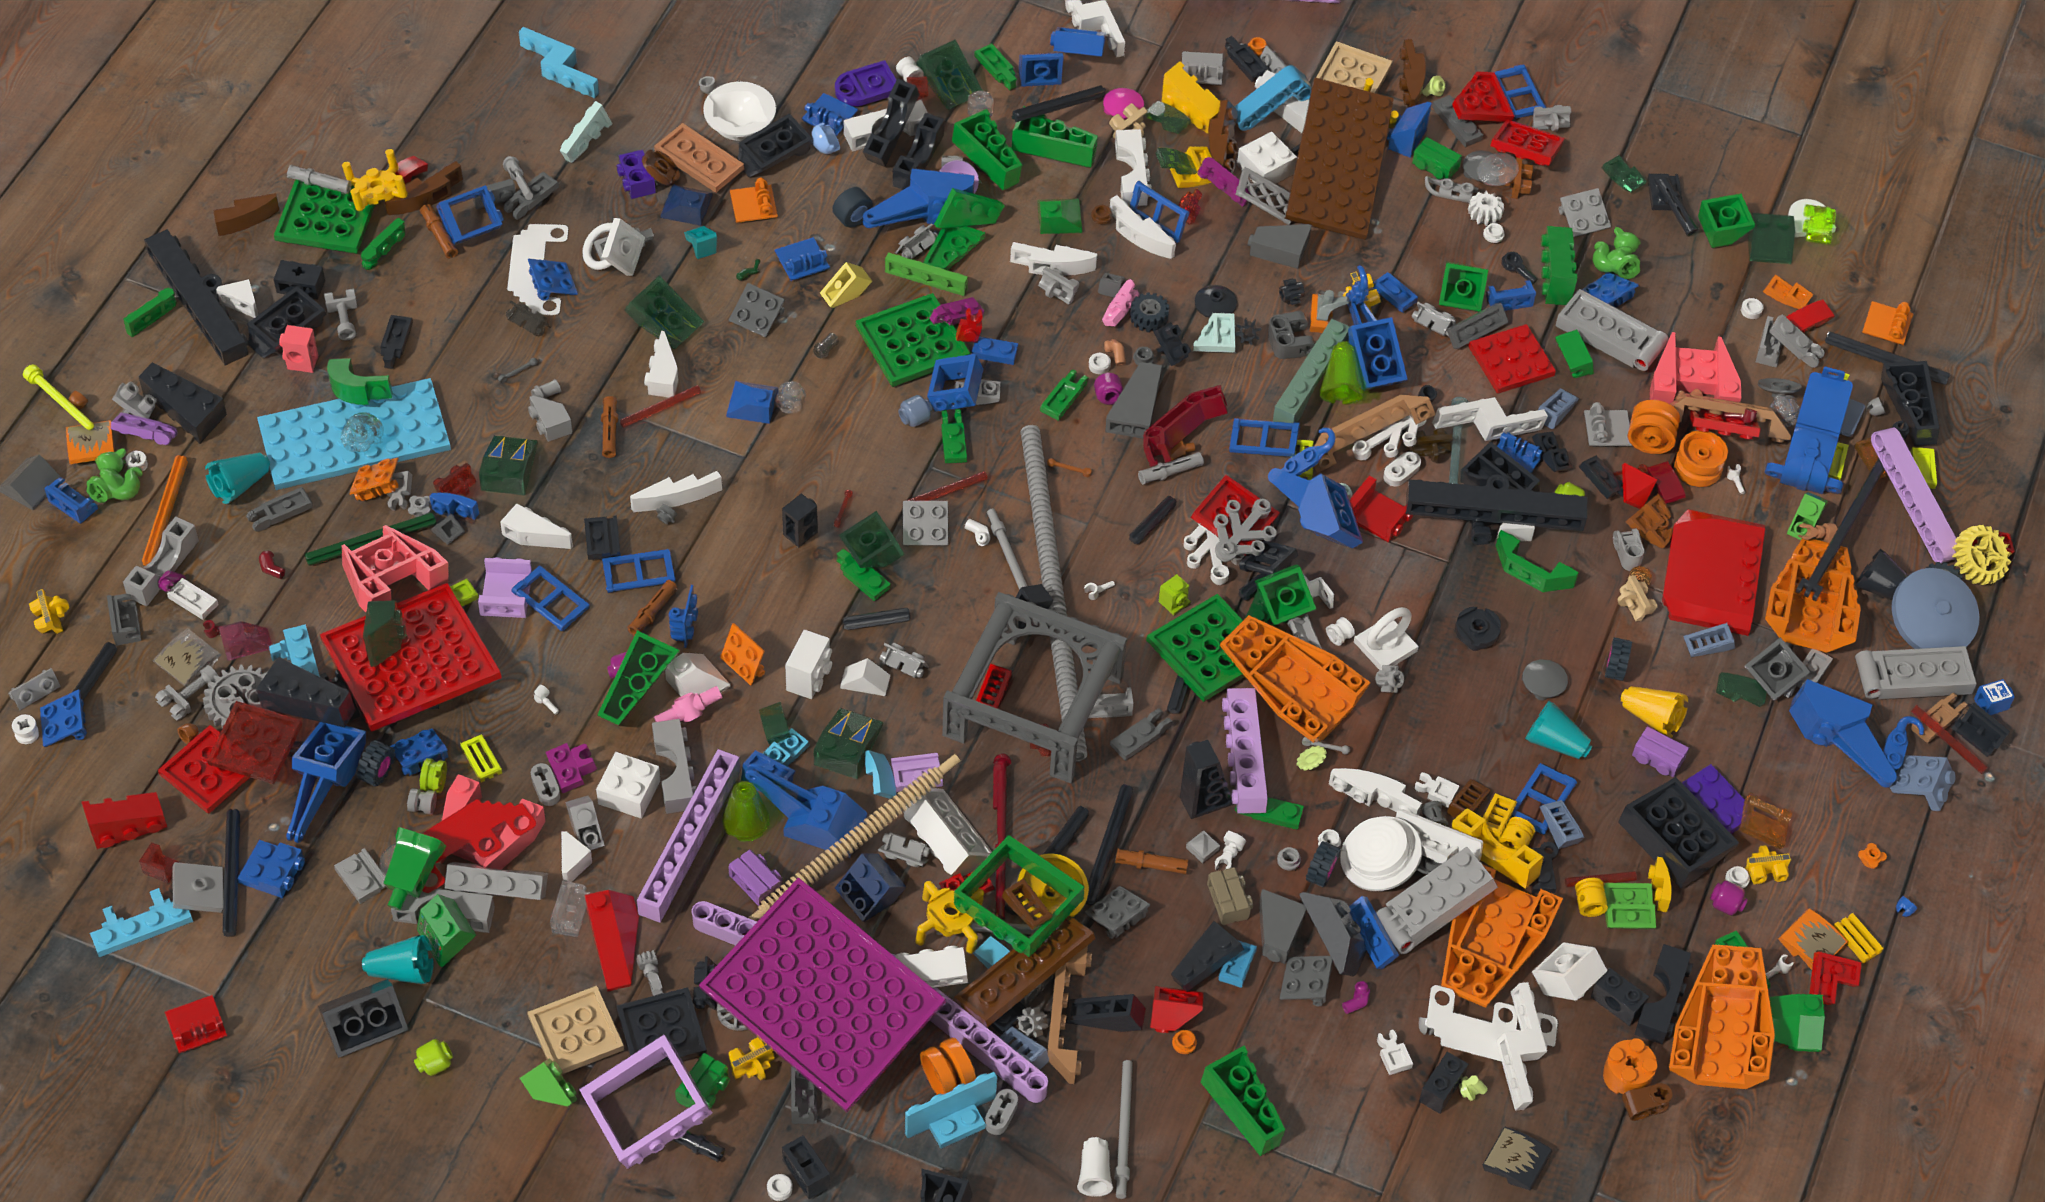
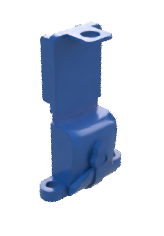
(1816, 434)

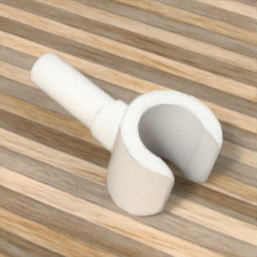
(1734, 476)
(1097, 589)
(540, 697)
(1780, 967)

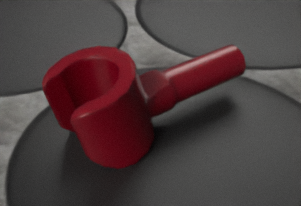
(1748, 416)
(212, 629)

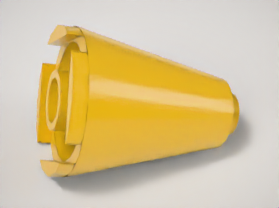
(1656, 708)

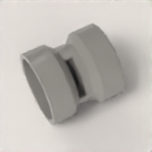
(422, 801)

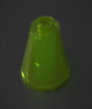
(1342, 376)
(745, 813)

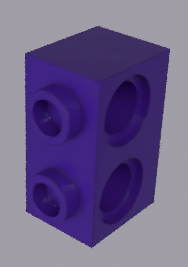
(635, 177)

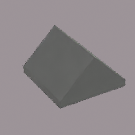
(28, 482)

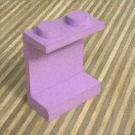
(499, 580)

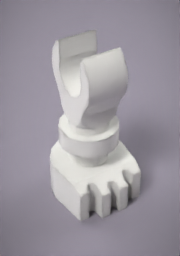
(1233, 843)

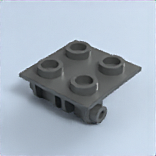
(757, 310)
(1118, 911)
(1307, 978)

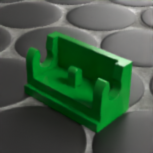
(1575, 353)

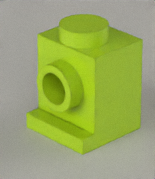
(1174, 594)

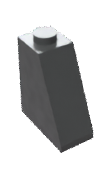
(1280, 243)
(1279, 925)

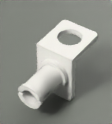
(1317, 588)

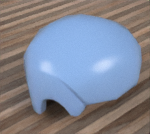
(825, 139)

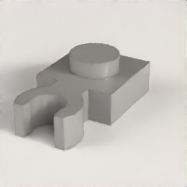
(398, 496)

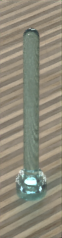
(1456, 445)

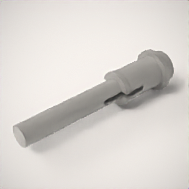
(511, 165)

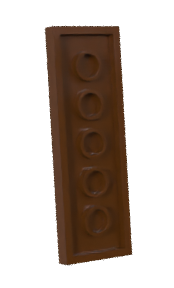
(1018, 974)

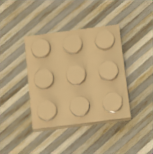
(1353, 66)
(576, 1030)

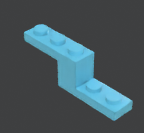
(558, 62)

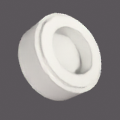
(1752, 308)
(1099, 363)
(779, 1187)

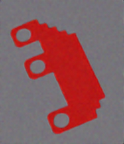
(471, 826)

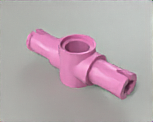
(690, 706)

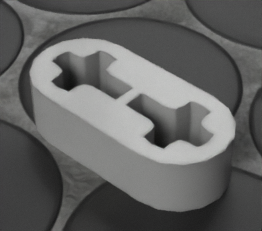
(540, 785)
(996, 1109)

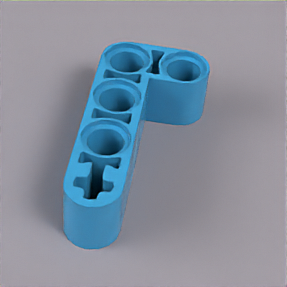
(1271, 95)

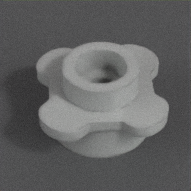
(420, 510)

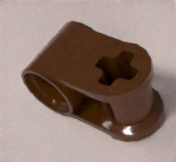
(1647, 1101)

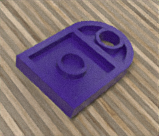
(865, 84)

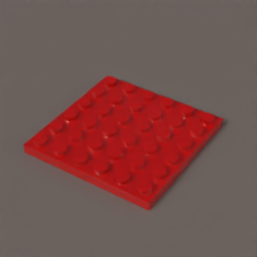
(434, 663)

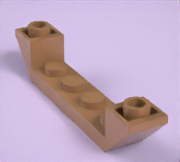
(1373, 420)
(1775, 430)
(1065, 1060)

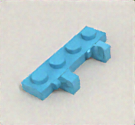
(296, 648)
(123, 933)

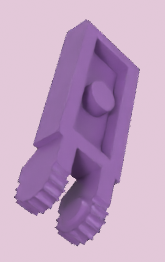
(144, 428)

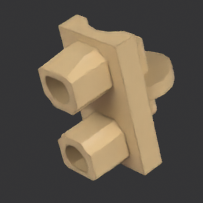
(1134, 117)
(1634, 596)

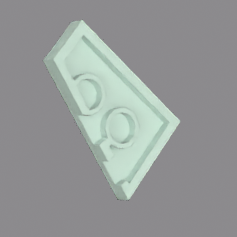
(583, 132)

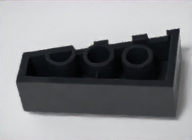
(1913, 398)
(184, 401)
(304, 695)
(1203, 781)

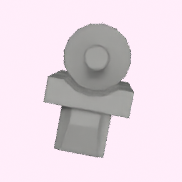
(1552, 117)
(1057, 285)
(133, 402)

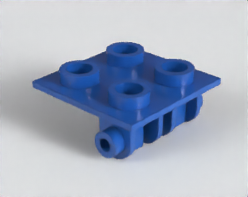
(829, 111)
(802, 258)
(551, 277)
(1611, 289)
(1523, 453)
(682, 619)
(63, 719)
(417, 749)

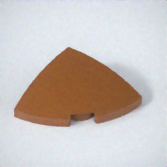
(1653, 522)

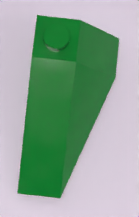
(1798, 1021)

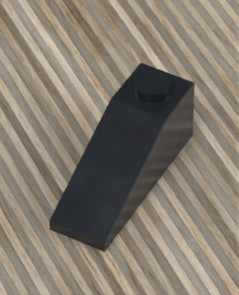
(1107, 1012)

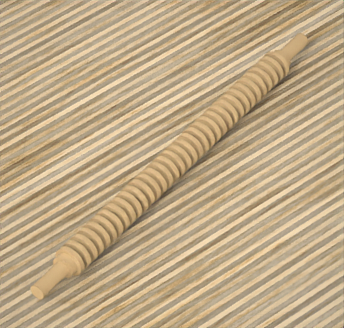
(909, 796)

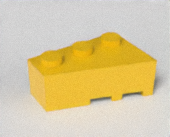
(1188, 96)

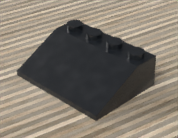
(1678, 829)

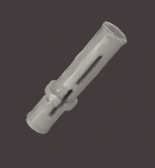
(310, 176)
(1161, 470)

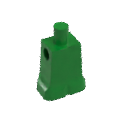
(411, 865)

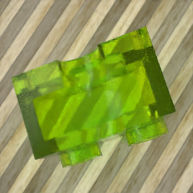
(1818, 223)

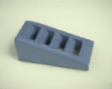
(1556, 408)
(1714, 632)
(1558, 833)
(1038, 1054)

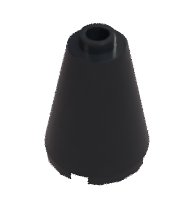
(1881, 575)

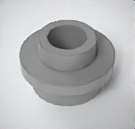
(1289, 853)

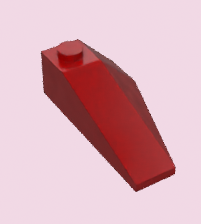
(614, 930)

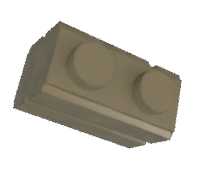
(1229, 895)

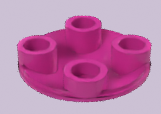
(1119, 99)

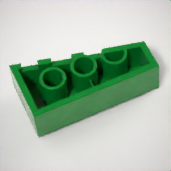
(1054, 141)
(987, 148)
(1559, 265)
(637, 673)
(1244, 1100)

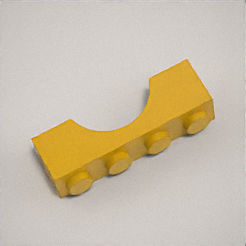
(1519, 864)

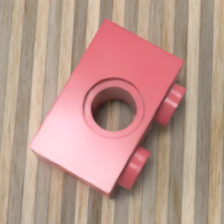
(299, 348)

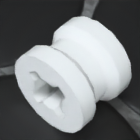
(1340, 631)
(28, 734)

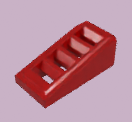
(999, 672)

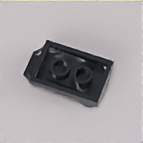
(773, 145)
(292, 309)

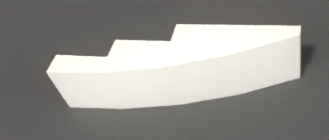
(675, 493)

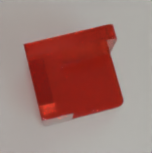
(156, 864)

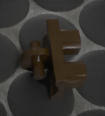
(1432, 445)

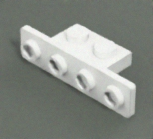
(1438, 840)

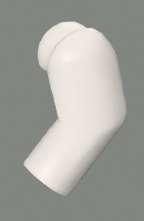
(981, 531)

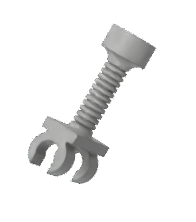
(345, 330)
(182, 707)

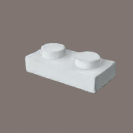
(192, 599)

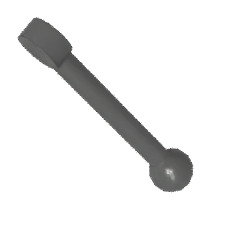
(503, 378)

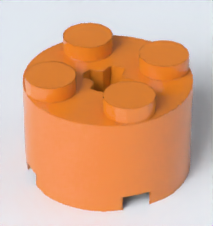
(1629, 1066)

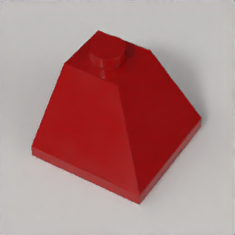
(1174, 1008)

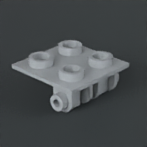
(1204, 66)
(1585, 212)
(1607, 426)
(925, 522)

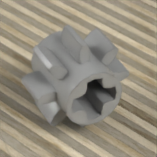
(1389, 678)
(1032, 1022)

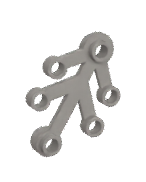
(1242, 532)

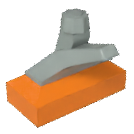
(1322, 309)

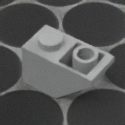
(550, 417)
(585, 822)

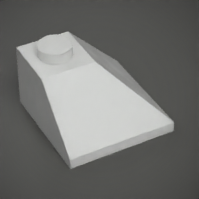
(694, 674)

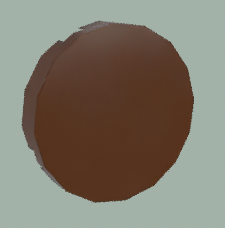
(660, 167)

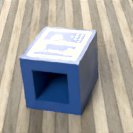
(1994, 697)

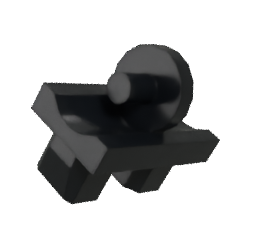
(1171, 344)

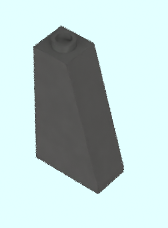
(1136, 404)

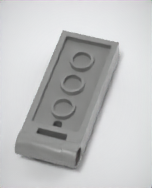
(1612, 330)
(1915, 672)
(1435, 900)

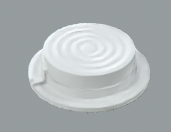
(739, 109)
(1381, 853)

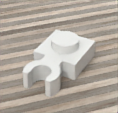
(1438, 790)
(1393, 1055)

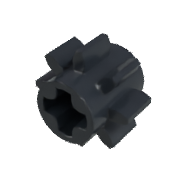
(1291, 291)
(1250, 336)

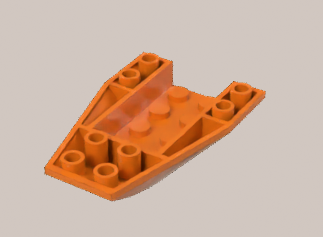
(1294, 677)
(1495, 940)
(1726, 1023)

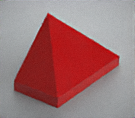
(1636, 485)

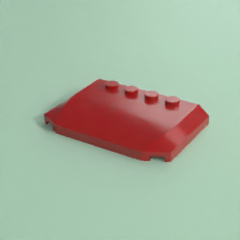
(1713, 571)

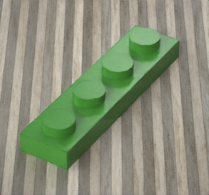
(926, 274)

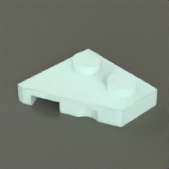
(1217, 334)

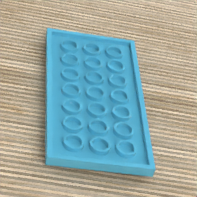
(308, 445)

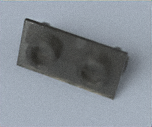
(520, 313)

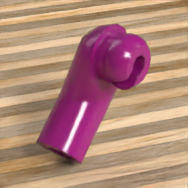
(168, 579)
(1360, 998)

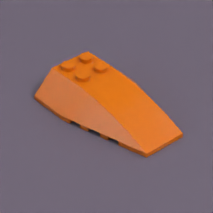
(1820, 623)

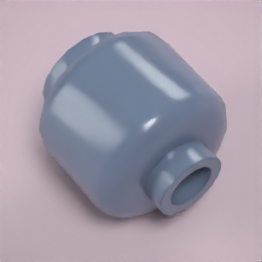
(915, 411)

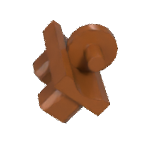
(1520, 185)

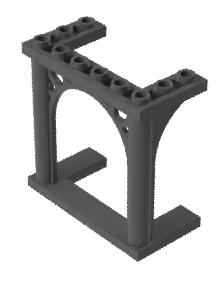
(1004, 629)

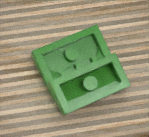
(1630, 906)

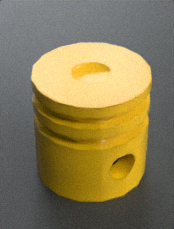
(1517, 832)
(1591, 897)

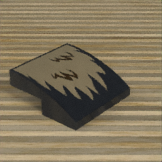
(1517, 1158)

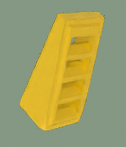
(1502, 801)

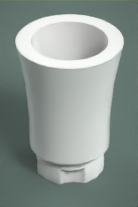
(1095, 1168)

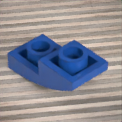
(449, 503)

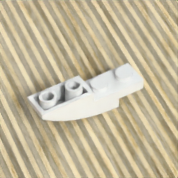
(1142, 233)
(1065, 259)
(1369, 786)

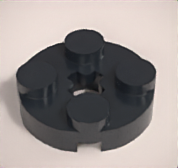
(1475, 638)

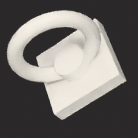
(620, 250)
(1386, 640)

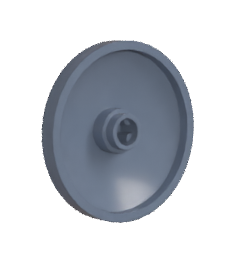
(1935, 610)

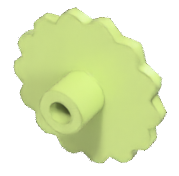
(1311, 758)

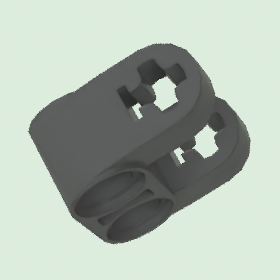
(1282, 338)

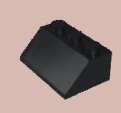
(363, 1018)

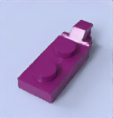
(954, 311)

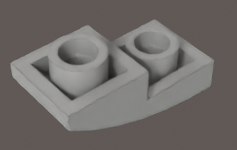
(988, 391)

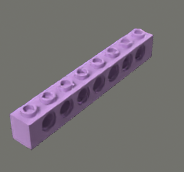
(688, 836)

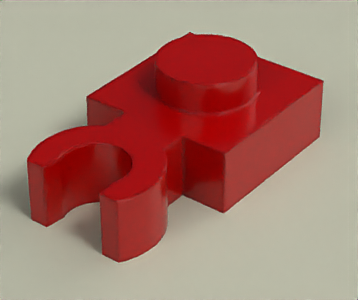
(970, 328)

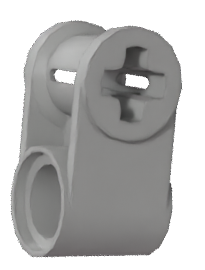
(1629, 548)

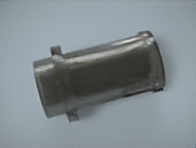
(823, 348)

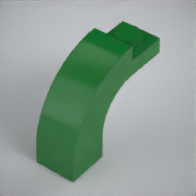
(356, 388)

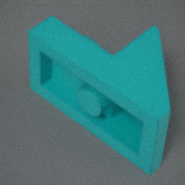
(703, 241)

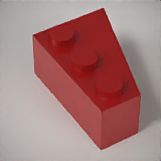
(124, 819)

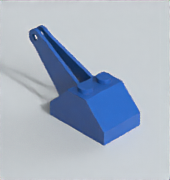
(920, 200)
(327, 755)
(814, 815)

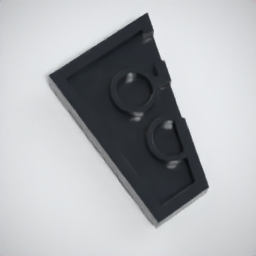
(1206, 956)

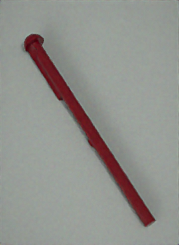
(1000, 762)

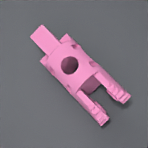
(1120, 304)

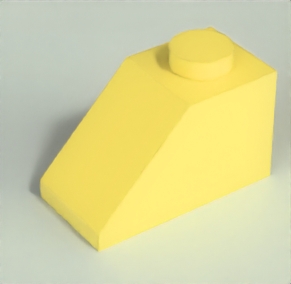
(846, 285)

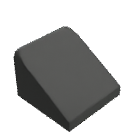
(1110, 284)
(448, 529)

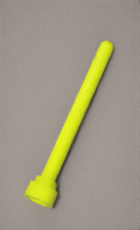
(34, 375)

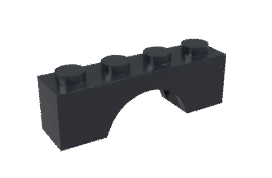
(900, 105)
(927, 138)
(1670, 971)

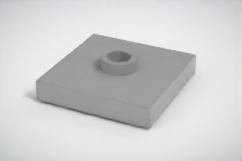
(197, 887)

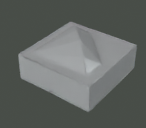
(1203, 846)

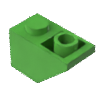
(1809, 512)
(548, 1085)

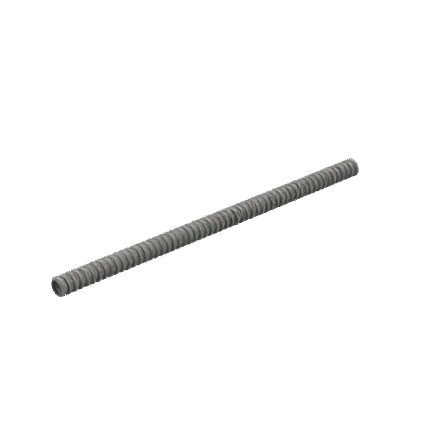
(1050, 569)

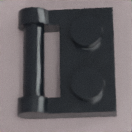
(1275, 554)

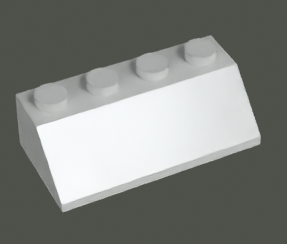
(947, 832)

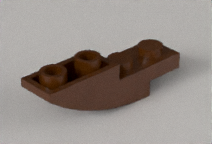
(1413, 74)
(1221, 134)
(428, 192)

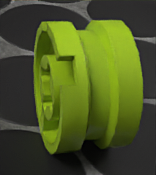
(433, 775)

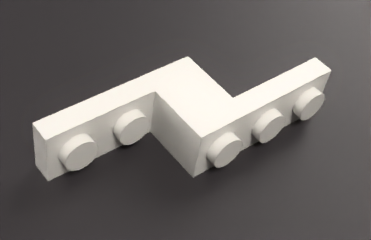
(1097, 17)
(1489, 418)
(1522, 1046)

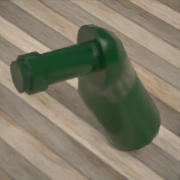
(748, 271)

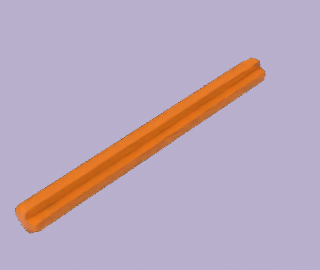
(165, 508)

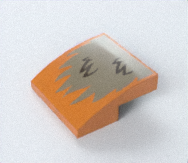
(86, 444)
(1811, 935)

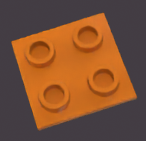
(754, 202)
(1888, 322)
(375, 480)
(743, 655)

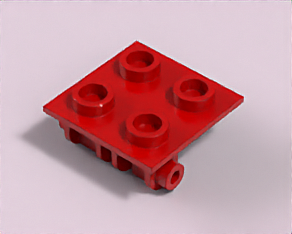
(195, 1024)

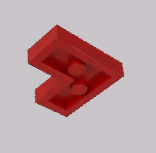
(1829, 971)

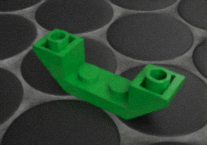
(1559, 579)

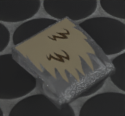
(186, 657)

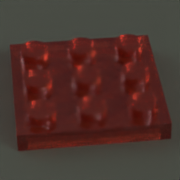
(254, 742)

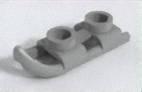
(1447, 186)

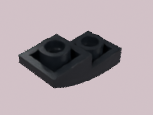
(1554, 457)

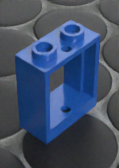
(1078, 41)
(449, 220)
(955, 368)

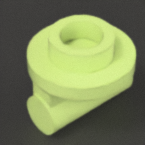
(1435, 86)
(1472, 1087)

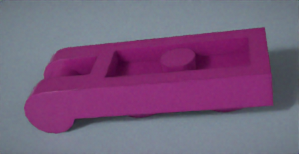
(1221, 178)

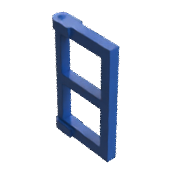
(1520, 69)
(1138, 188)
(1263, 449)
(636, 558)
(560, 588)
(1528, 791)

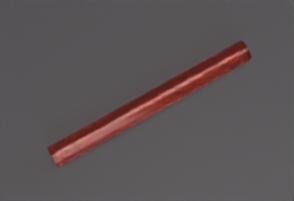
(660, 406)
(951, 487)
(1949, 739)

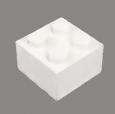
(1268, 158)
(808, 664)
(628, 785)
(1569, 971)

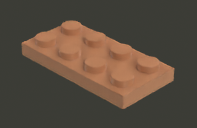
(700, 157)

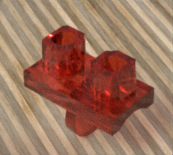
(457, 481)

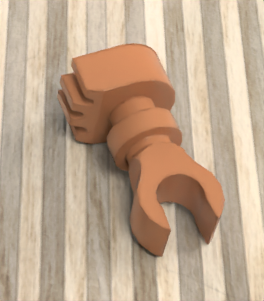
(1823, 532)

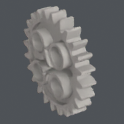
(218, 706)

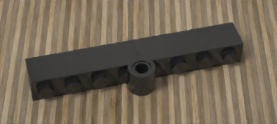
(198, 296)
(1496, 504)

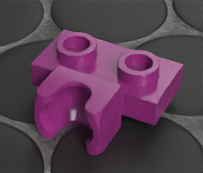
(570, 765)

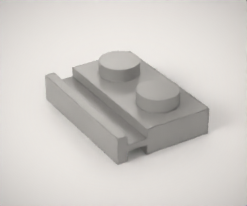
(361, 876)

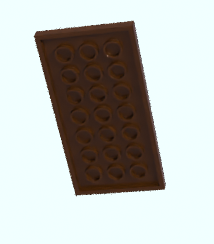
(1339, 158)

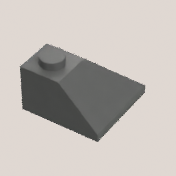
(1777, 669)

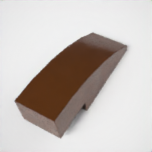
(245, 213)

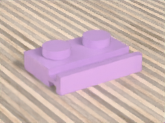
(910, 767)

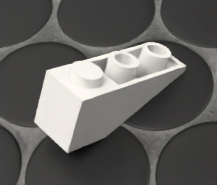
(663, 370)
(532, 530)

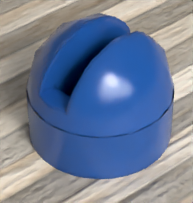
(1907, 905)

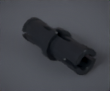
(701, 1145)

